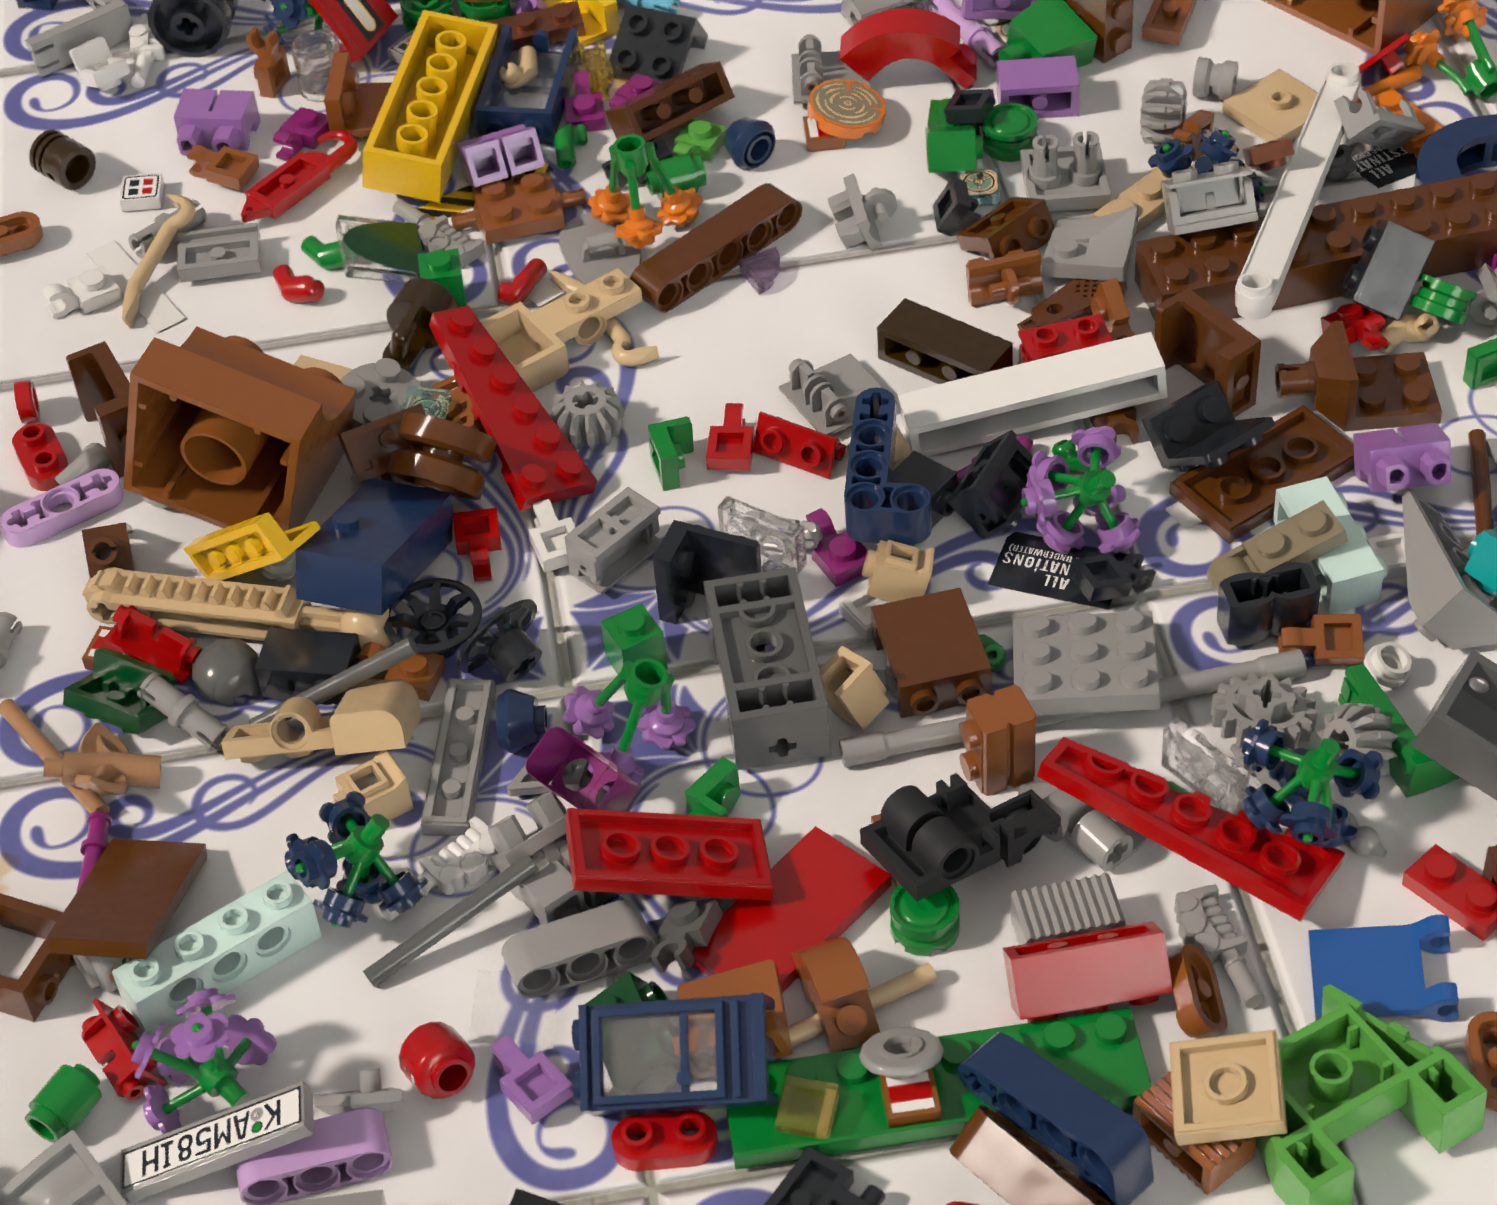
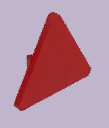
(1387, 57)

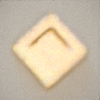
(807, 1107)

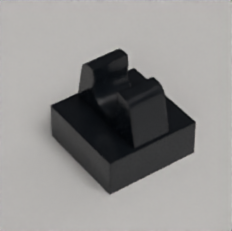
(970, 107)
(955, 208)

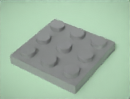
(1087, 662)

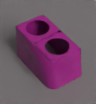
(560, 748)

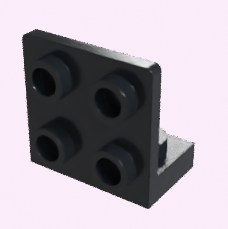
(654, 43)
(1201, 429)
(697, 555)

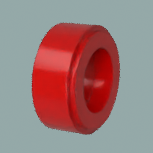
(26, 401)

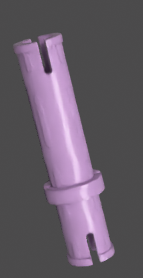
(976, 36)

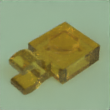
(598, 68)

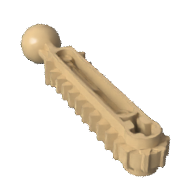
(222, 606)

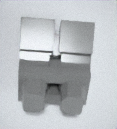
(550, 889)

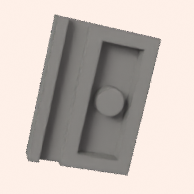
(219, 252)

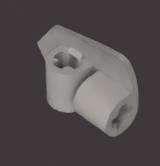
(1089, 830)

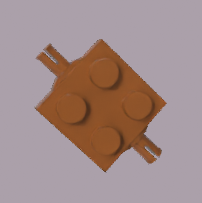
(518, 208)

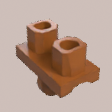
(1004, 277)

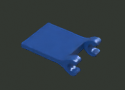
(1384, 968)

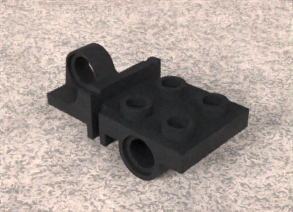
(952, 834)

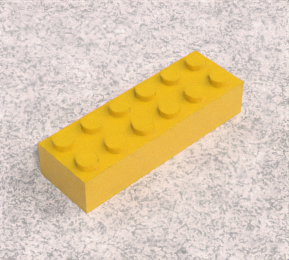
(429, 106)

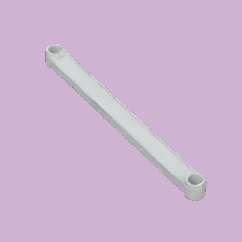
(1295, 196)

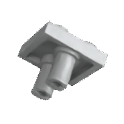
(1066, 174)

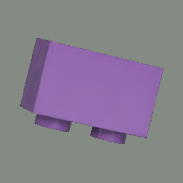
(1043, 84)

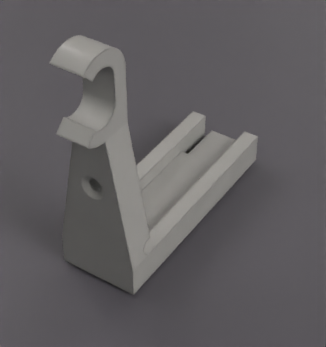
(52, 47)

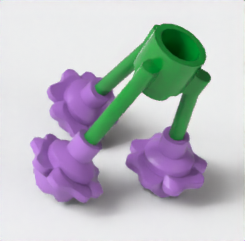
(644, 686)

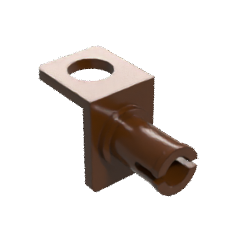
(108, 547)

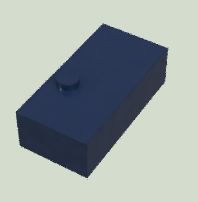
(374, 546)

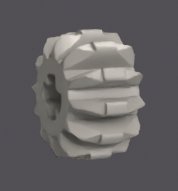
(1162, 110)
(588, 414)
(1360, 728)

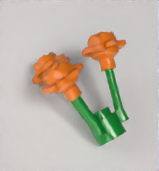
(1462, 20)
(631, 157)

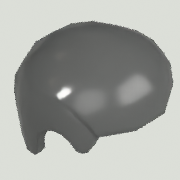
(226, 671)

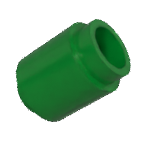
(683, 172)
(63, 1102)

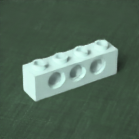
(219, 951)

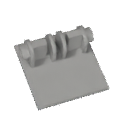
(814, 67)
(827, 393)

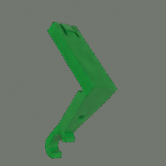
(1411, 768)

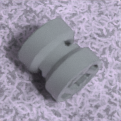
(1215, 78)

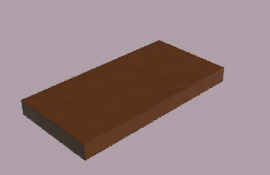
(1243, 489)
(127, 899)

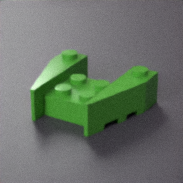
(1346, 1077)

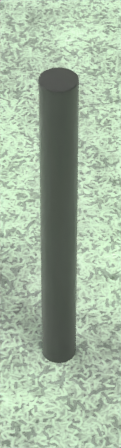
(350, 677)
(450, 920)

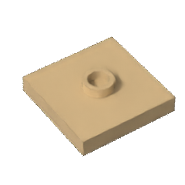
(1272, 106)
(1227, 1087)

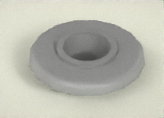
(901, 1052)

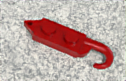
(296, 178)

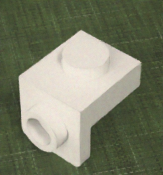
(97, 65)

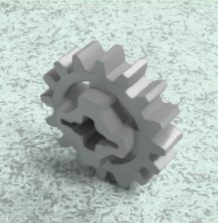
(1246, 702)

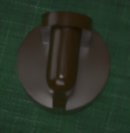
(410, 319)

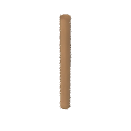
(45, 749)

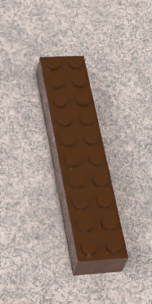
(1452, 212)

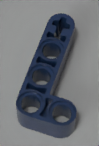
(872, 503)
(1063, 1115)

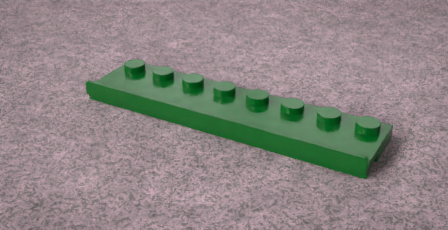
(1092, 1048)

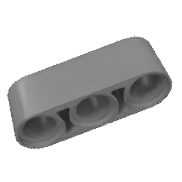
(578, 948)

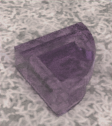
(761, 269)

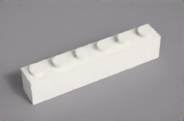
(1033, 395)

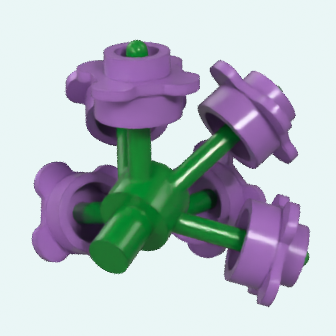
(1092, 493)

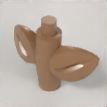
(105, 765)

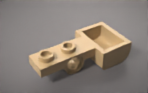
(537, 338)
(367, 719)

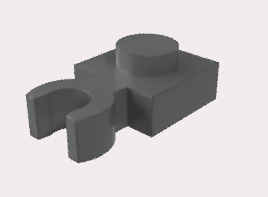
(685, 927)

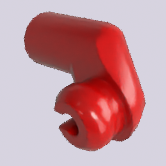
(522, 283)
(297, 288)

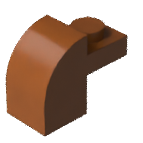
(838, 987)

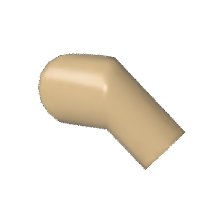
(519, 75)
(1410, 329)

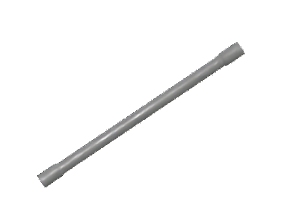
(882, 745)

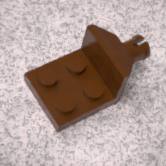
(1362, 390)

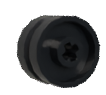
(191, 26)

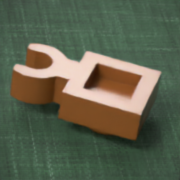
(1193, 128)

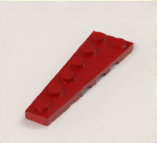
(530, 445)
(1228, 845)

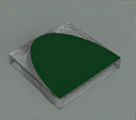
(378, 248)

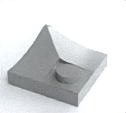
(1091, 247)
(62, 1176)

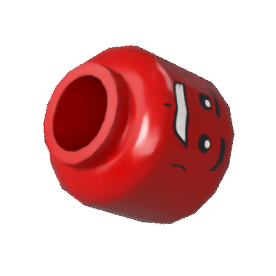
(437, 1060)

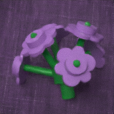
(197, 1052)

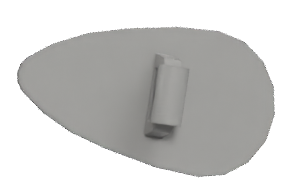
(594, 250)

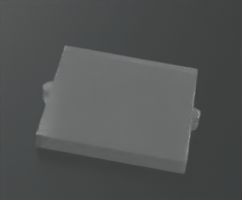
(502, 1012)

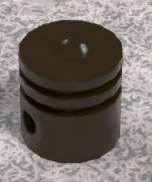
(62, 159)

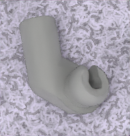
(92, 458)

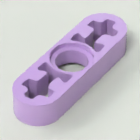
(39, 529)

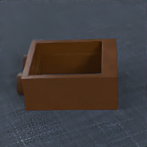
(44, 973)

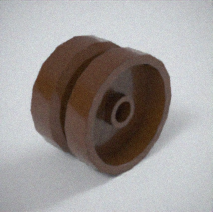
(442, 453)

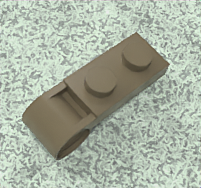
(1290, 541)

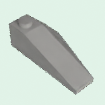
(1438, 589)

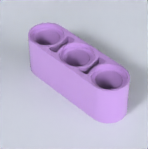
(340, 1153)

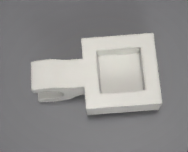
(86, 291)
(549, 536)

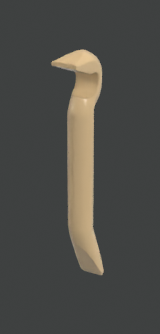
(154, 254)
(614, 329)

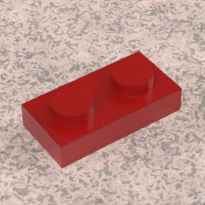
(1454, 891)

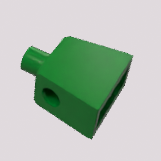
(1049, 30)

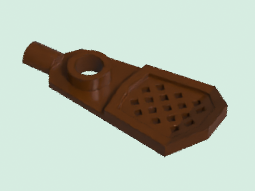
(1065, 303)

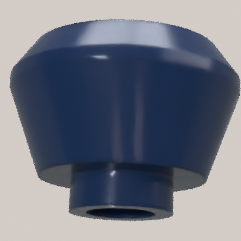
(750, 142)
(519, 720)

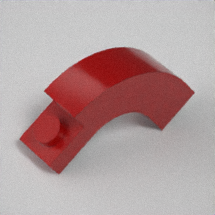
(908, 35)

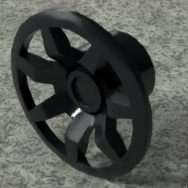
(435, 624)
(509, 648)

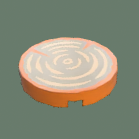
(846, 108)

